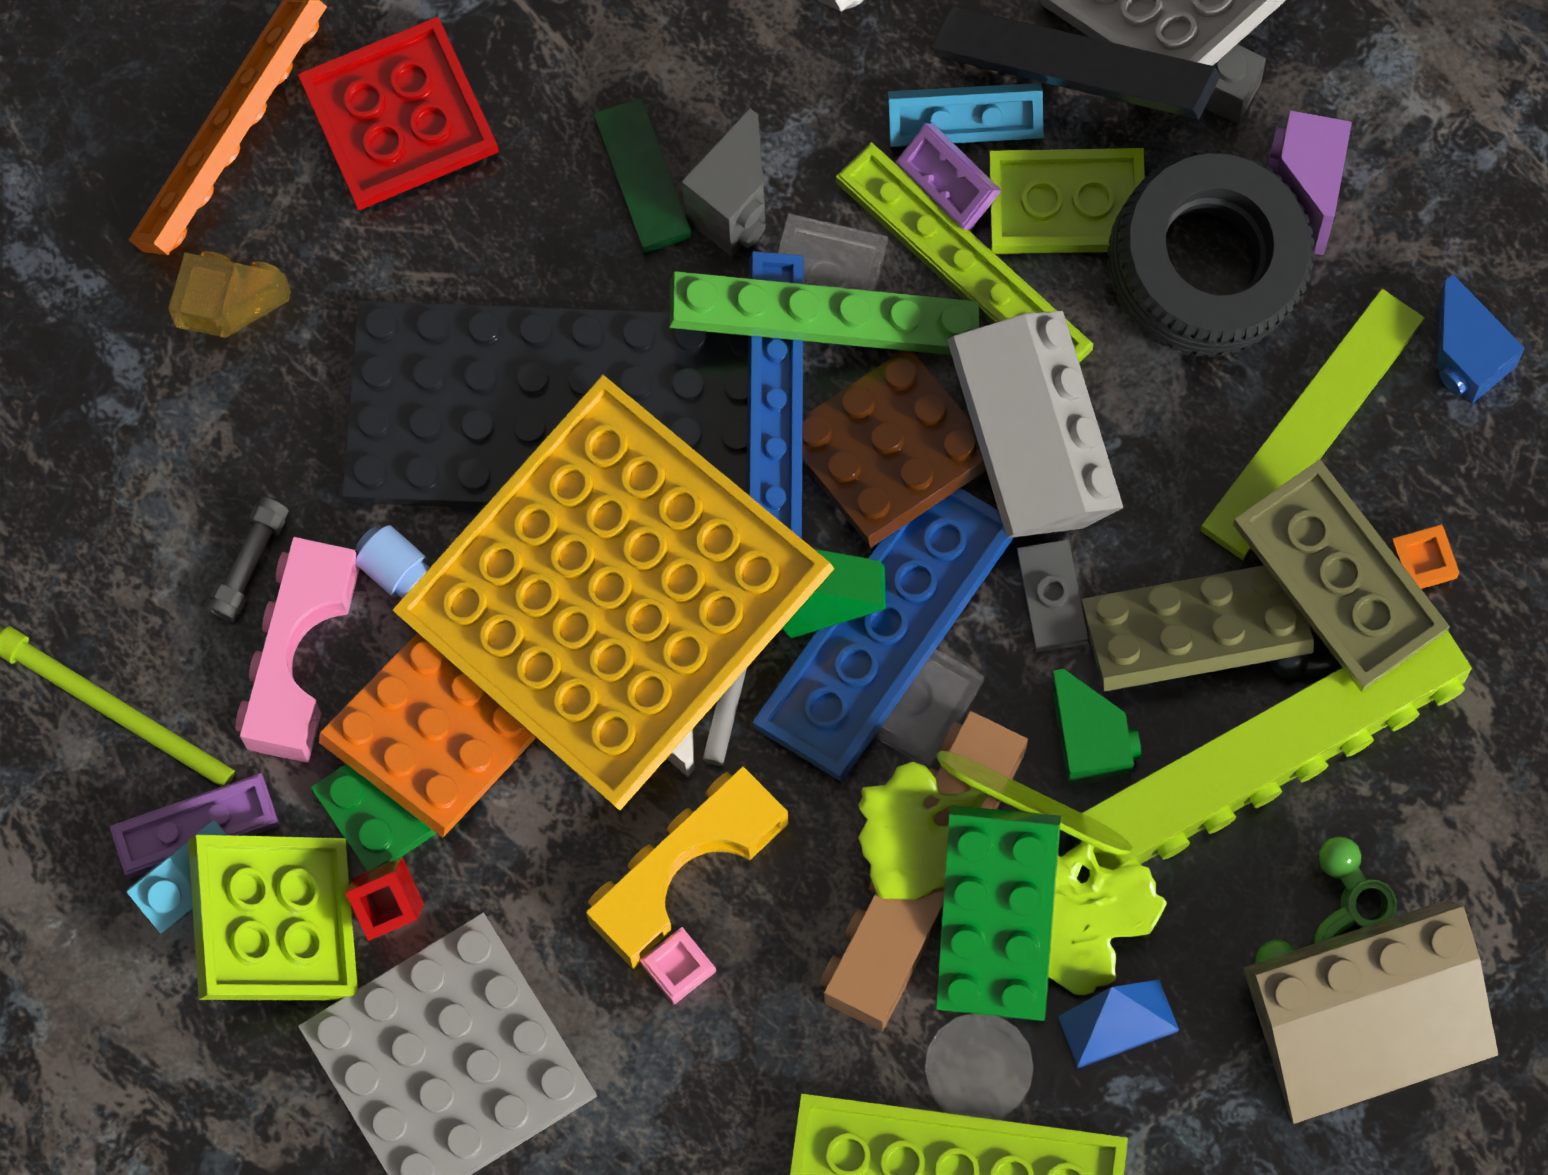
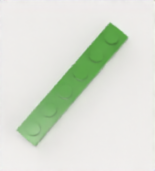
(818, 313)

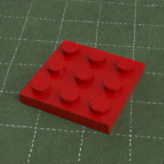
(398, 113)

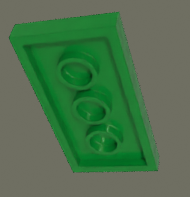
(998, 912)

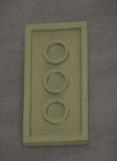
(1341, 575)
(1193, 627)

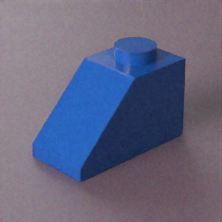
(1471, 343)

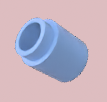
(390, 560)

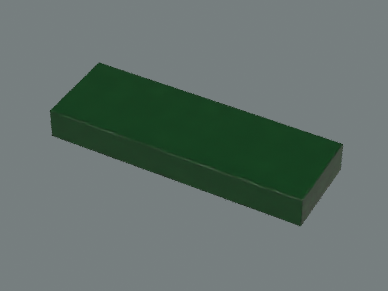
(642, 175)

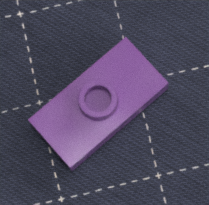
(948, 176)

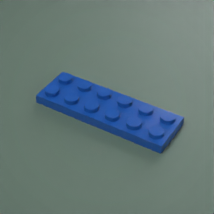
(863, 667)

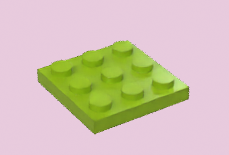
(272, 918)

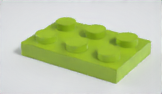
(1060, 198)

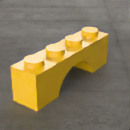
(734, 819)

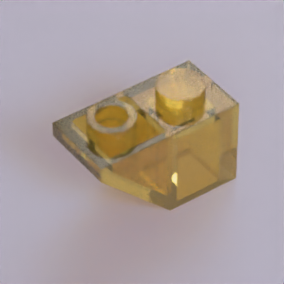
(224, 295)

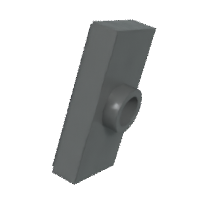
(1052, 596)

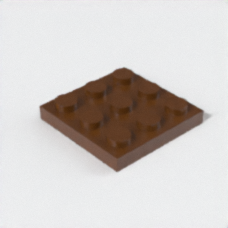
(890, 447)

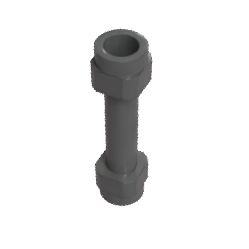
(266, 520)

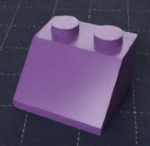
(1312, 161)

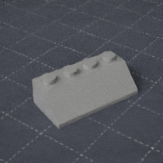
(1035, 424)

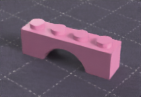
(314, 587)

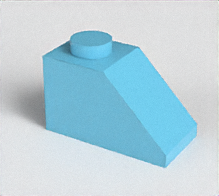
(166, 889)

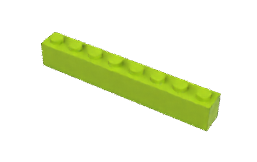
(1271, 750)

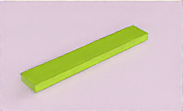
(941, 243)
(1318, 413)

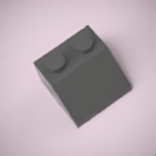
(727, 190)

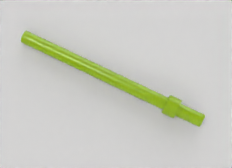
(15, 647)

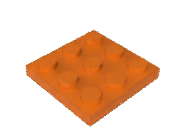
(426, 736)

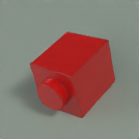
(385, 898)

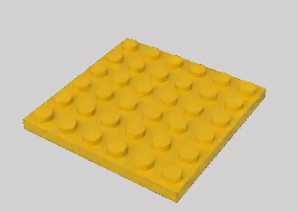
(613, 591)

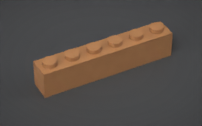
(896, 931)

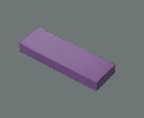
(239, 809)

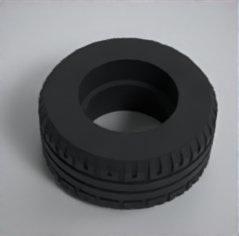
(1251, 201)

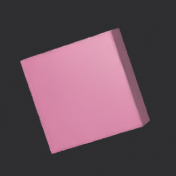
(677, 965)

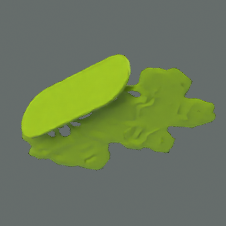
(911, 853)

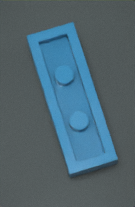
(968, 113)

